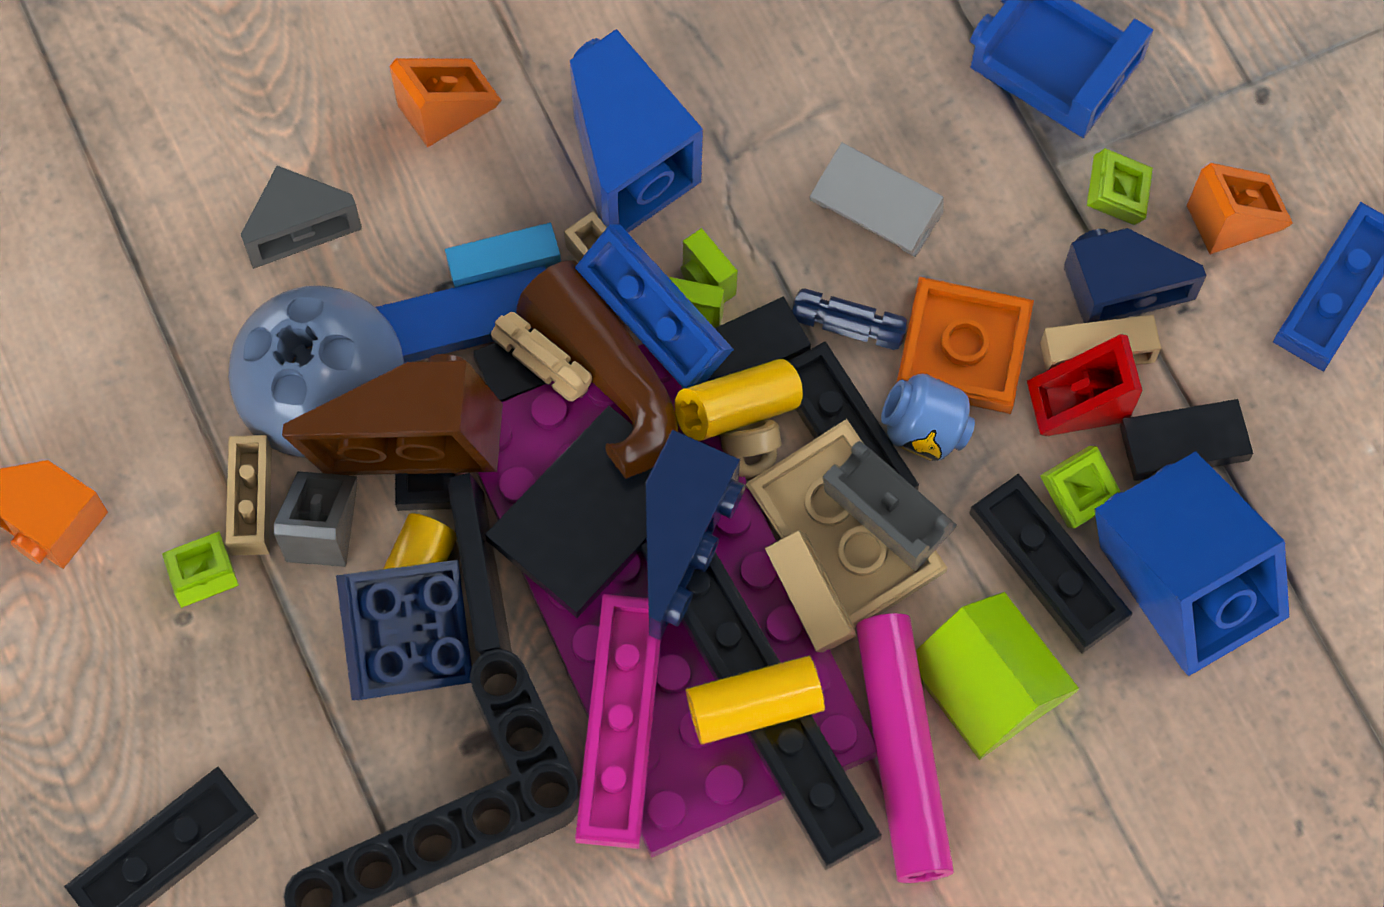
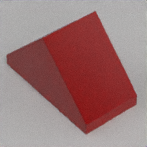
(1087, 389)

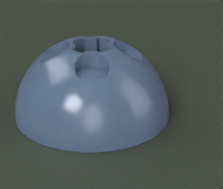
(349, 348)

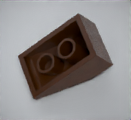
(405, 421)

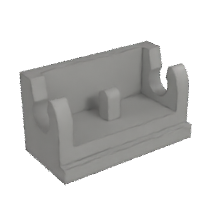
(879, 199)

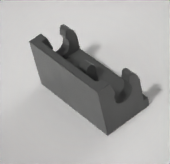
(888, 506)

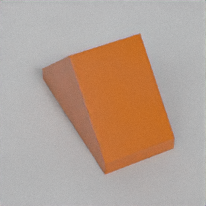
(441, 94)
(1235, 206)

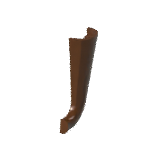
(589, 331)

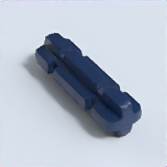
(849, 319)

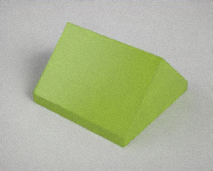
(991, 673)

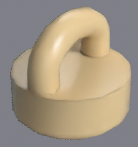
(753, 440)

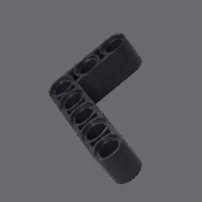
(459, 818)

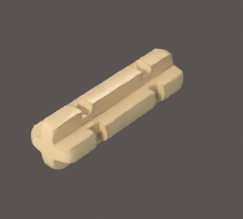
(541, 356)

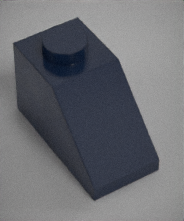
(1128, 275)

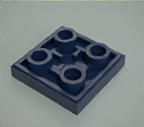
(404, 629)

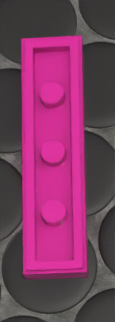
(619, 726)

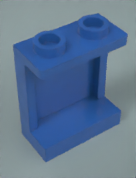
(1058, 57)

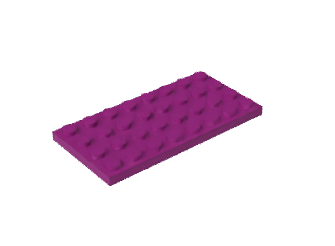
(687, 783)

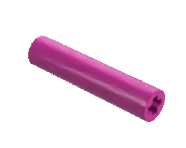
(904, 749)

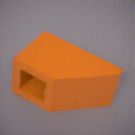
(47, 511)

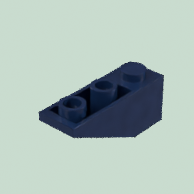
(683, 506)

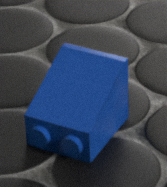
(632, 133)
(1196, 561)

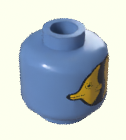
(927, 417)

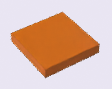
(968, 341)

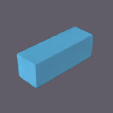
(503, 254)

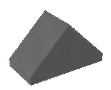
(296, 216)
(317, 519)

